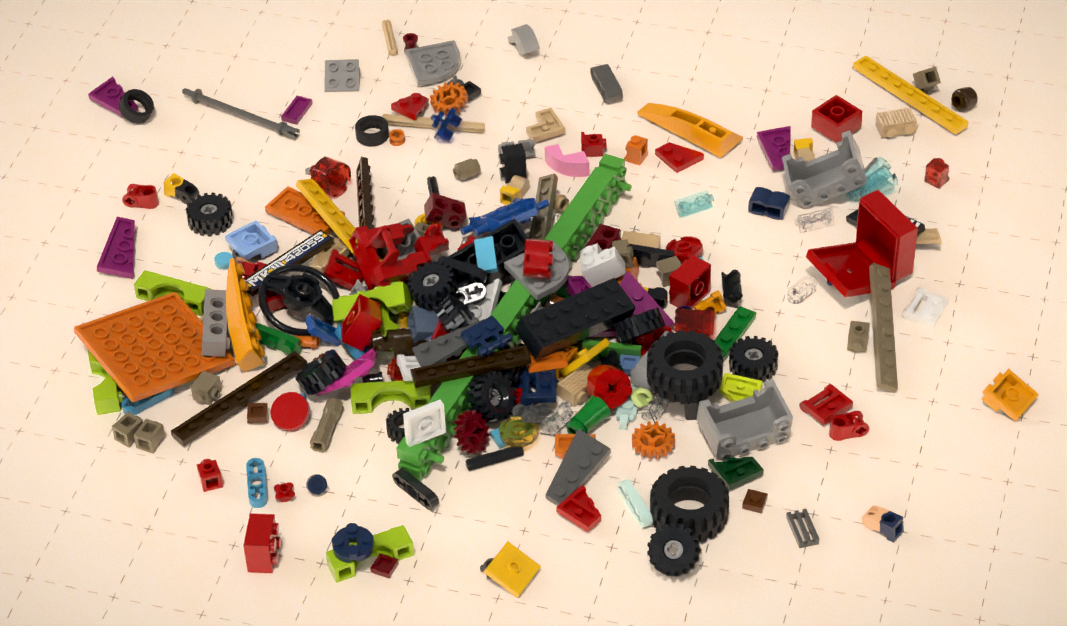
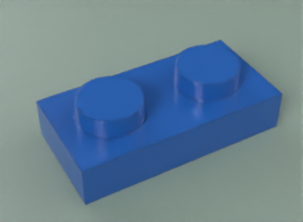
(322, 330)

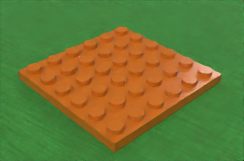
(151, 346)

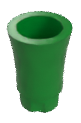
(589, 416)

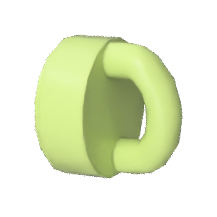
(641, 397)

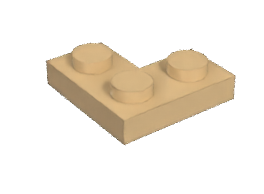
(548, 126)

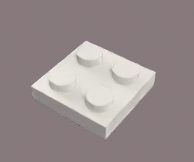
(424, 423)

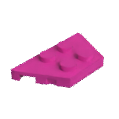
(359, 367)

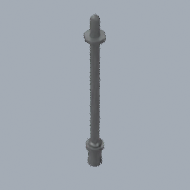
(281, 128)

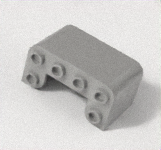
(826, 175)
(746, 423)

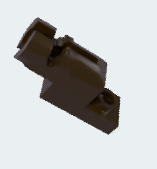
(399, 340)

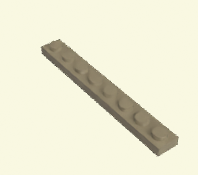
(883, 328)

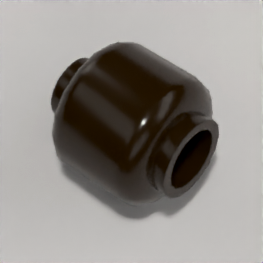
(964, 98)

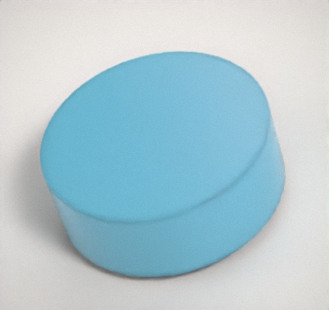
(222, 260)

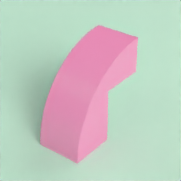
(570, 165)

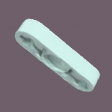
(635, 503)

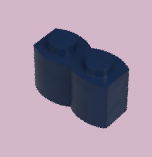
(769, 203)

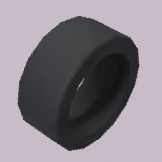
(131, 115)
(372, 139)

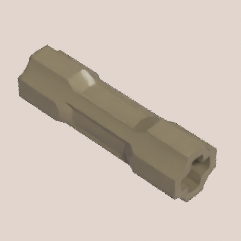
(321, 437)

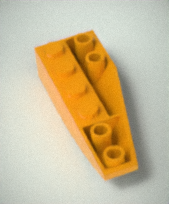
(692, 128)
(242, 320)

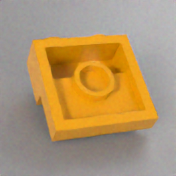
(1009, 394)

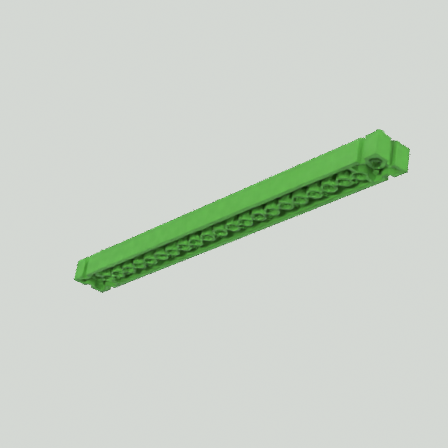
(571, 235)

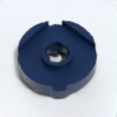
(349, 534)

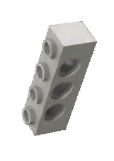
(215, 324)

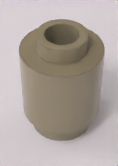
(466, 169)

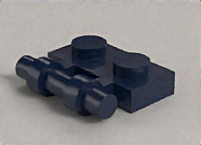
(484, 331)

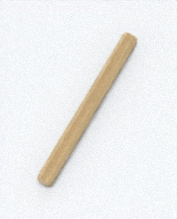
(423, 122)

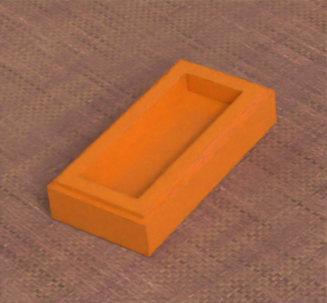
(552, 361)

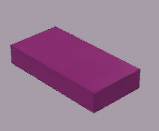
(296, 110)

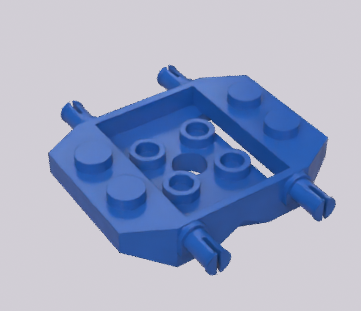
(519, 208)

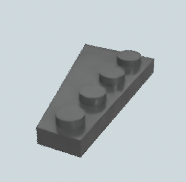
(441, 348)
(578, 464)

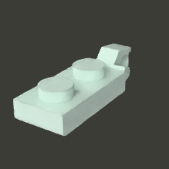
(627, 412)

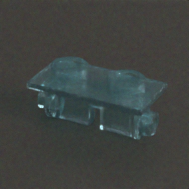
(694, 203)

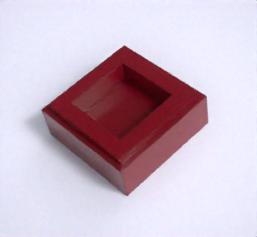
(384, 565)

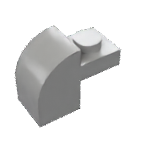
(524, 39)

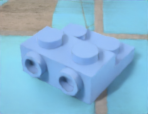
(252, 241)

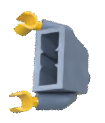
(420, 321)

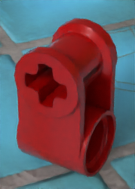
(142, 196)
(846, 425)

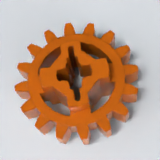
(449, 98)
(653, 440)

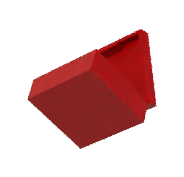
(881, 238)

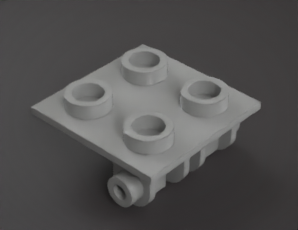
(341, 75)

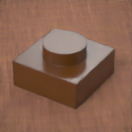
(257, 413)
(755, 501)

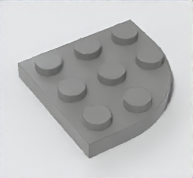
(433, 62)
(541, 287)

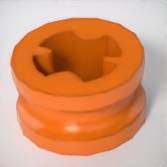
(396, 137)

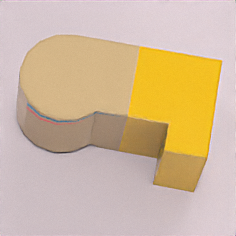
(804, 149)
(516, 189)

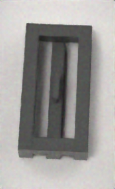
(799, 515)

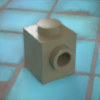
(926, 79)
(858, 336)
(206, 388)

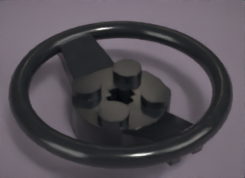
(291, 290)

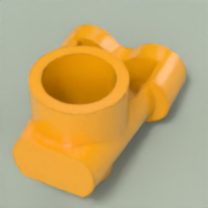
(713, 303)

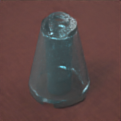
(878, 178)

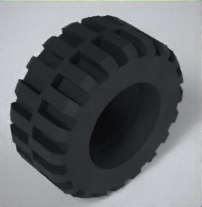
(684, 385)
(696, 485)

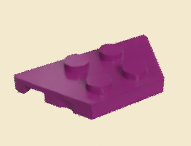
(641, 298)

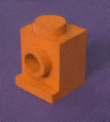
(636, 150)

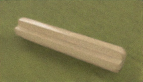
(389, 37)

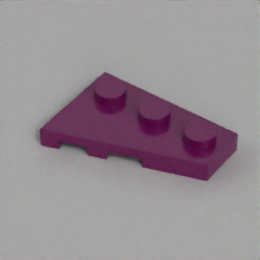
(109, 96)
(775, 145)

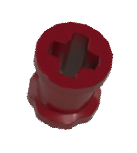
(410, 41)

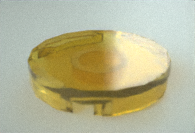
(518, 433)

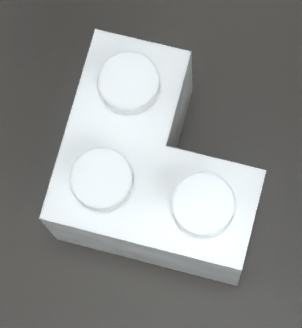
(601, 265)

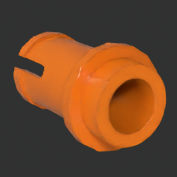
(309, 341)

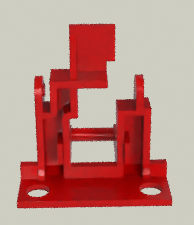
(391, 269)

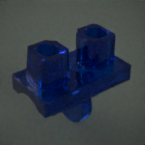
(451, 118)

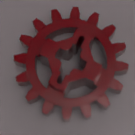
(471, 432)

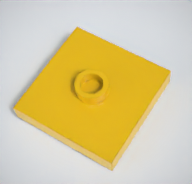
(584, 356)
(512, 569)

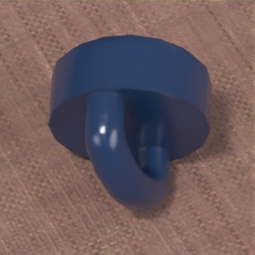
(316, 484)

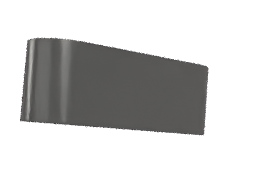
(606, 83)

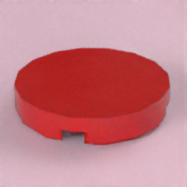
(685, 247)
(290, 411)

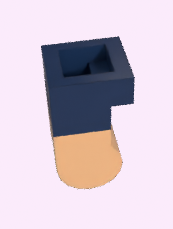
(884, 522)

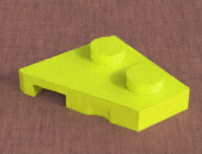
(738, 387)

